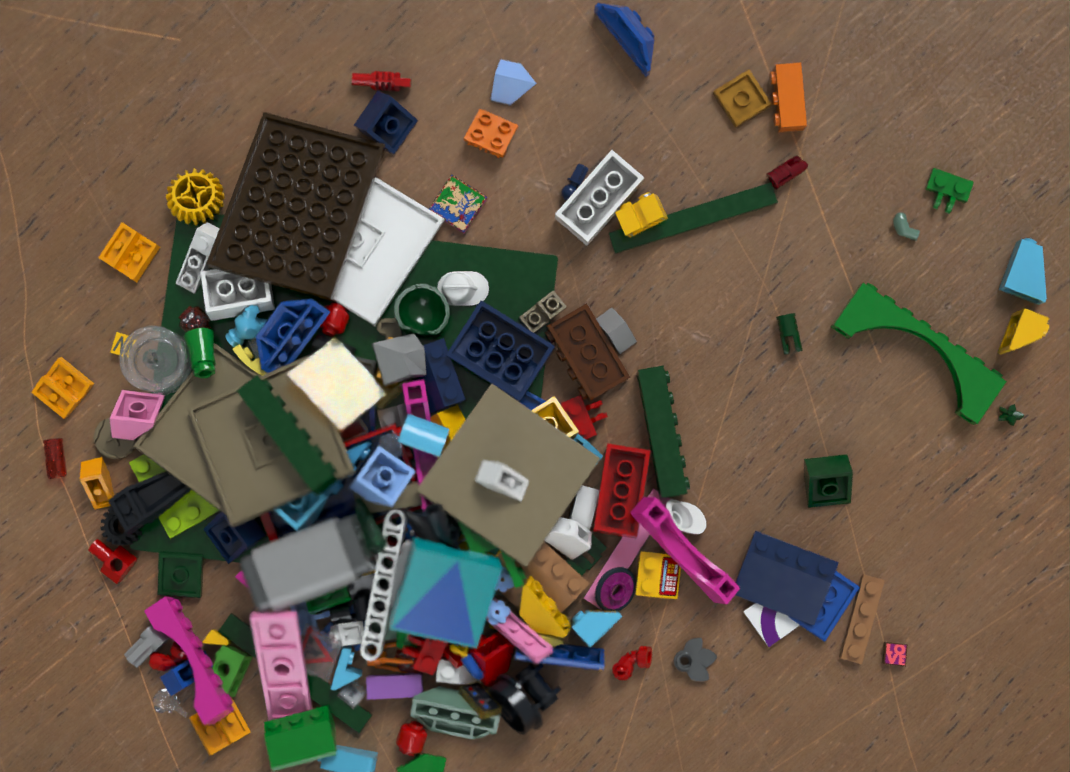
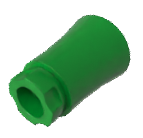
(201, 351)

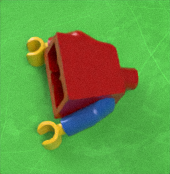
(488, 659)

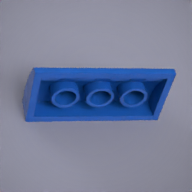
(570, 656)

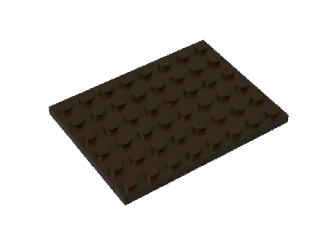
(296, 206)

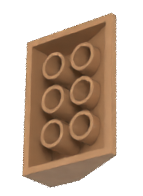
(554, 575)

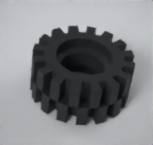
(112, 532)

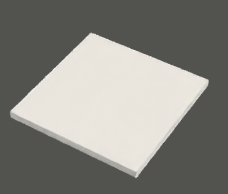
(384, 251)

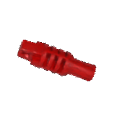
(381, 80)

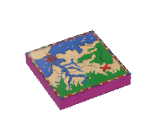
(458, 203)

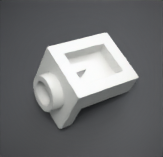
(348, 633)

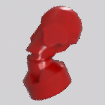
(164, 662)
(624, 667)

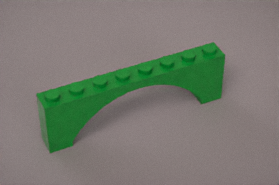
(974, 383)

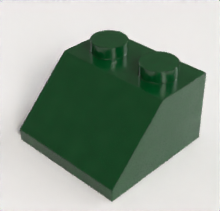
(828, 480)

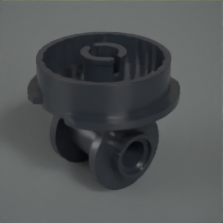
(515, 706)

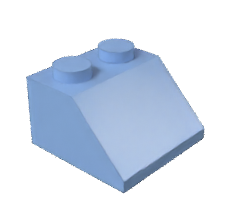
(382, 478)

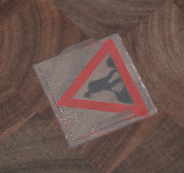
(319, 652)

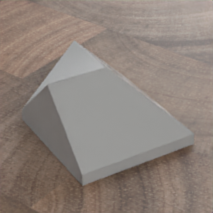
(400, 358)

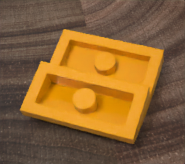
(129, 252)
(62, 387)
(222, 732)

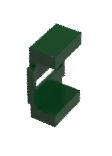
(581, 564)

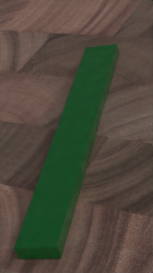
(698, 217)
(320, 690)

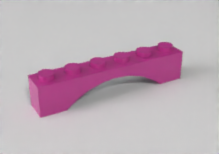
(417, 405)
(704, 573)
(210, 698)

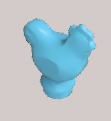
(246, 327)

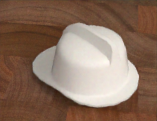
(463, 288)
(686, 517)

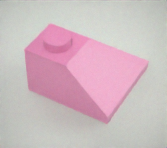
(134, 414)

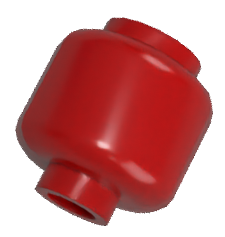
(336, 320)
(411, 738)

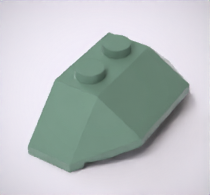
(449, 713)

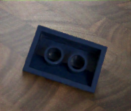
(441, 379)

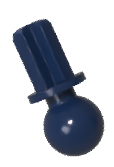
(575, 181)

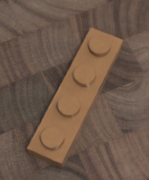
(862, 619)

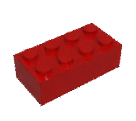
(621, 490)

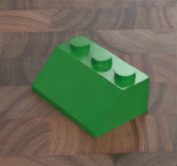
(300, 738)

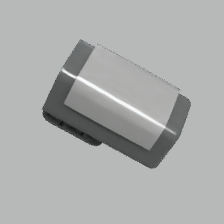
(307, 564)

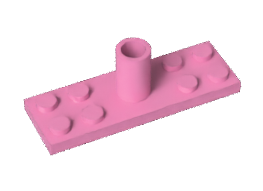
(281, 663)

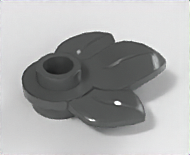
(698, 658)

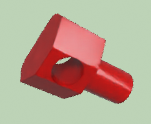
(109, 557)

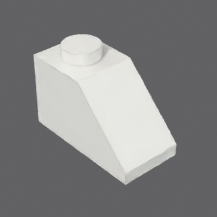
(502, 479)
(448, 673)

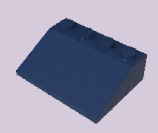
(500, 350)
(785, 577)

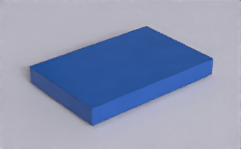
(835, 603)

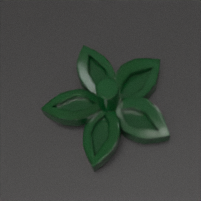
(1010, 415)

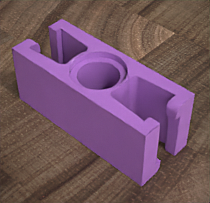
(394, 685)

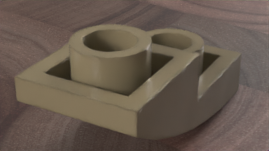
(542, 312)

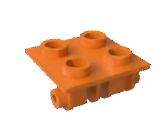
(490, 133)

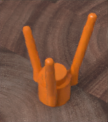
(380, 662)

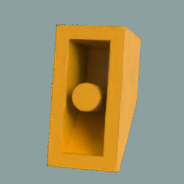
(96, 482)

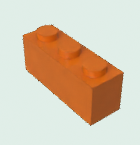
(788, 97)

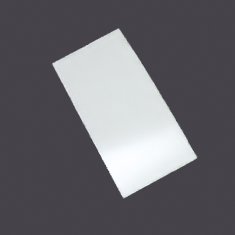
(584, 506)

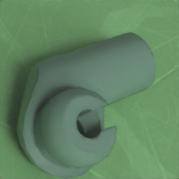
(902, 227)

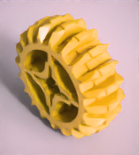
(178, 201)

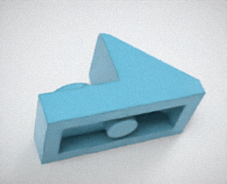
(343, 673)

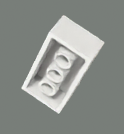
(599, 197)

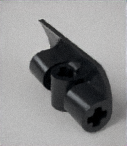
(433, 526)
(360, 594)

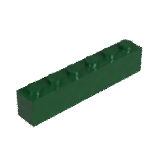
(662, 432)
(287, 435)

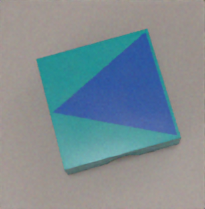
(445, 593)

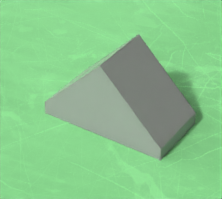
(616, 330)

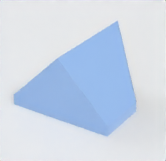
(510, 82)

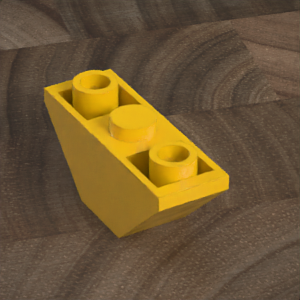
(541, 612)

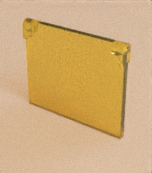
(337, 384)

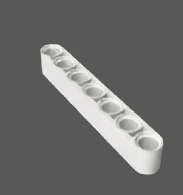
(377, 592)

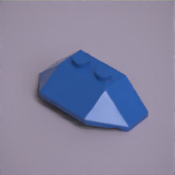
(629, 33)
(288, 332)

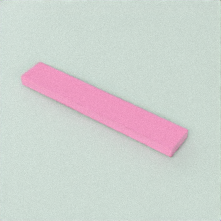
(623, 553)

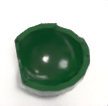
(422, 310)

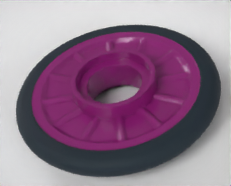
(603, 593)

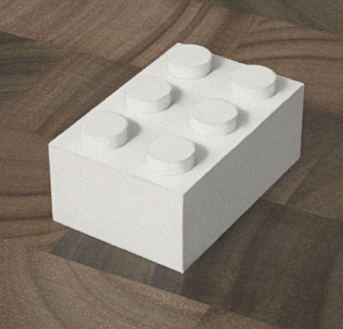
(229, 294)

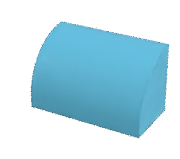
(423, 435)

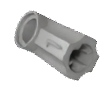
(150, 642)

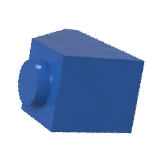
(179, 677)

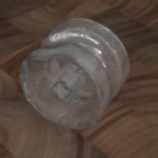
(150, 346)

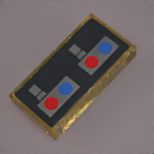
(480, 700)

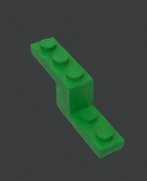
(480, 545)

